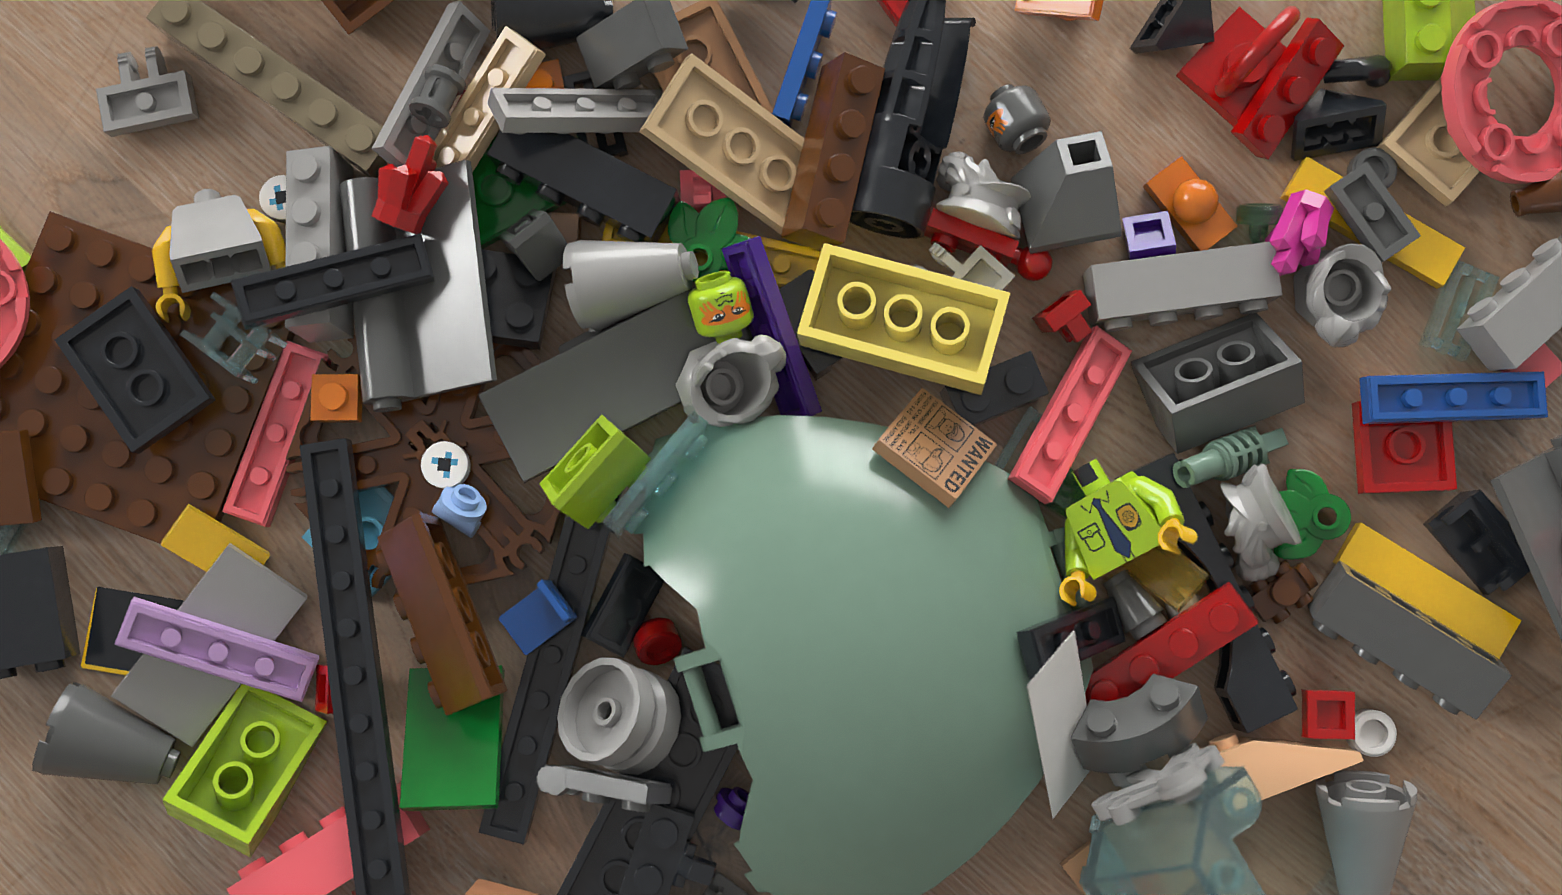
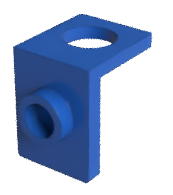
(537, 617)

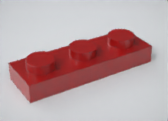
(1287, 88)

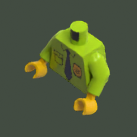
(1115, 526)

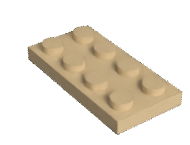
(727, 140)

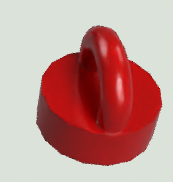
(657, 641)

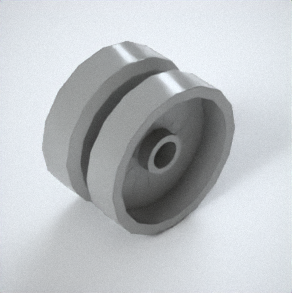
(619, 716)

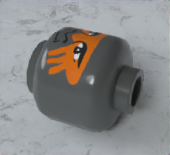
(1017, 118)

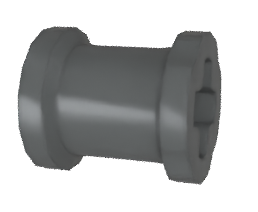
(437, 96)

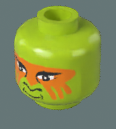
(720, 306)

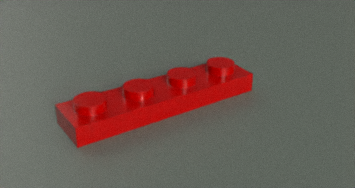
(1174, 645)

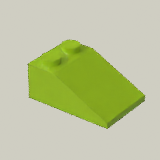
(245, 768)

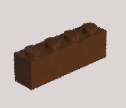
(833, 152)

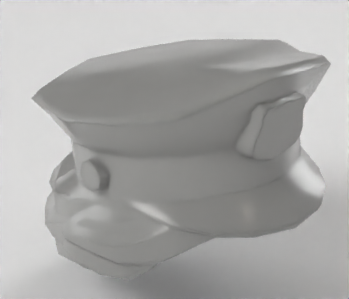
(979, 195)
(1342, 293)
(731, 379)
(1258, 523)

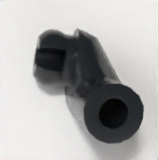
(1371, 69)

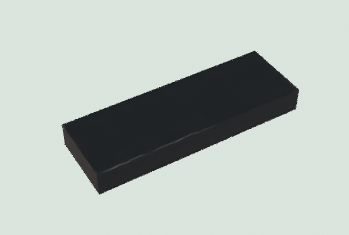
(1095, 628)

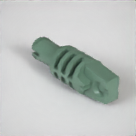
(1229, 456)

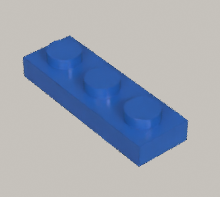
(804, 61)

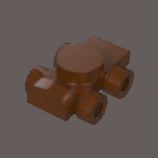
(1288, 588)

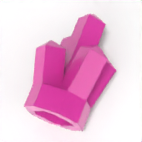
(1300, 231)

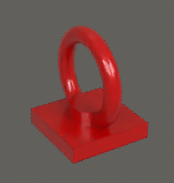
(1237, 62)

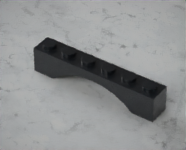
(1247, 674)

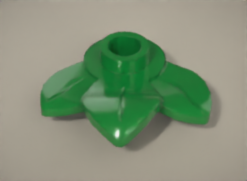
(706, 231)
(1304, 499)

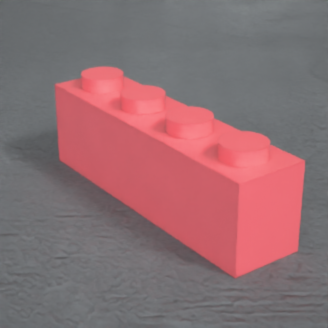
(317, 862)

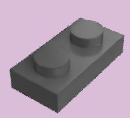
(1372, 212)

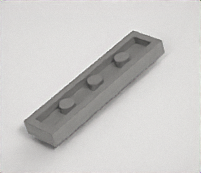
(453, 45)
(571, 109)

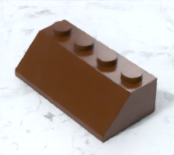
(440, 613)

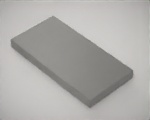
(231, 593)

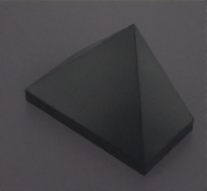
(1175, 26)
(1337, 124)

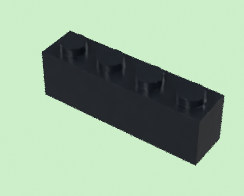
(587, 179)

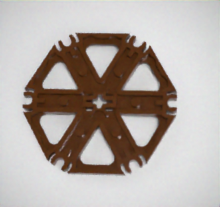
(394, 462)

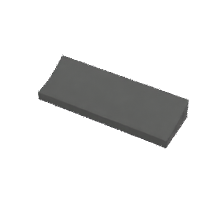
(619, 374)

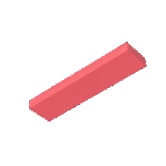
(1070, 415)
(264, 463)

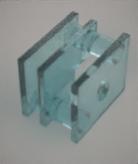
(250, 344)

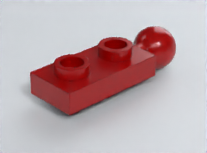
(958, 234)

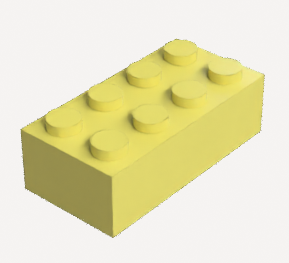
(902, 318)

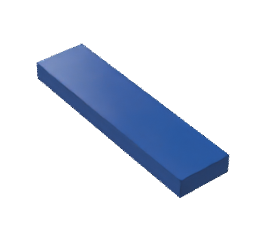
(1453, 397)

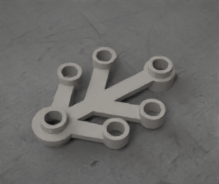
(1177, 781)

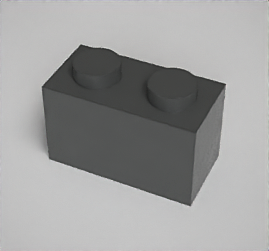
(632, 44)

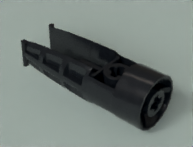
(912, 120)

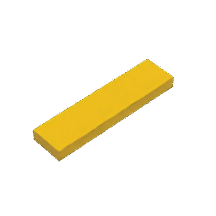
(1427, 258)
(1428, 589)

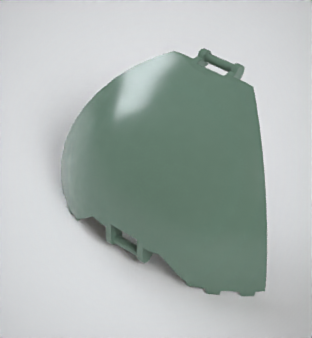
(859, 648)

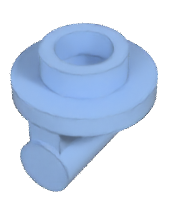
(461, 508)

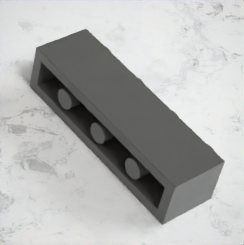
(1407, 641)

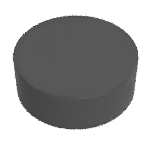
(1380, 162)

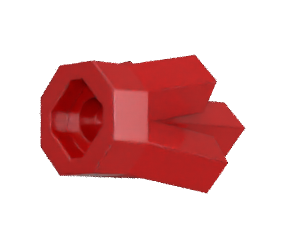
(410, 190)

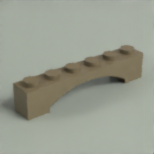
(271, 79)

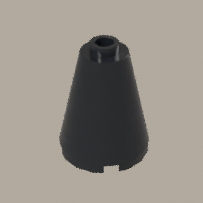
(548, 21)

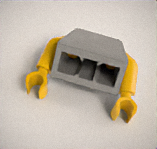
(211, 246)

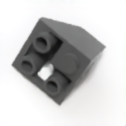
(1070, 194)

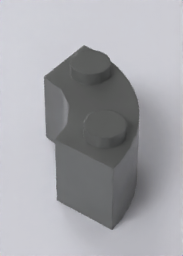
(1140, 727)

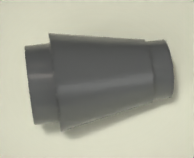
(1136, 607)

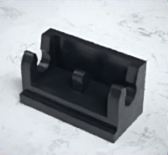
(1479, 541)

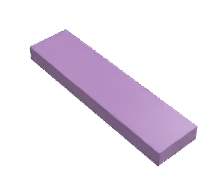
(216, 649)

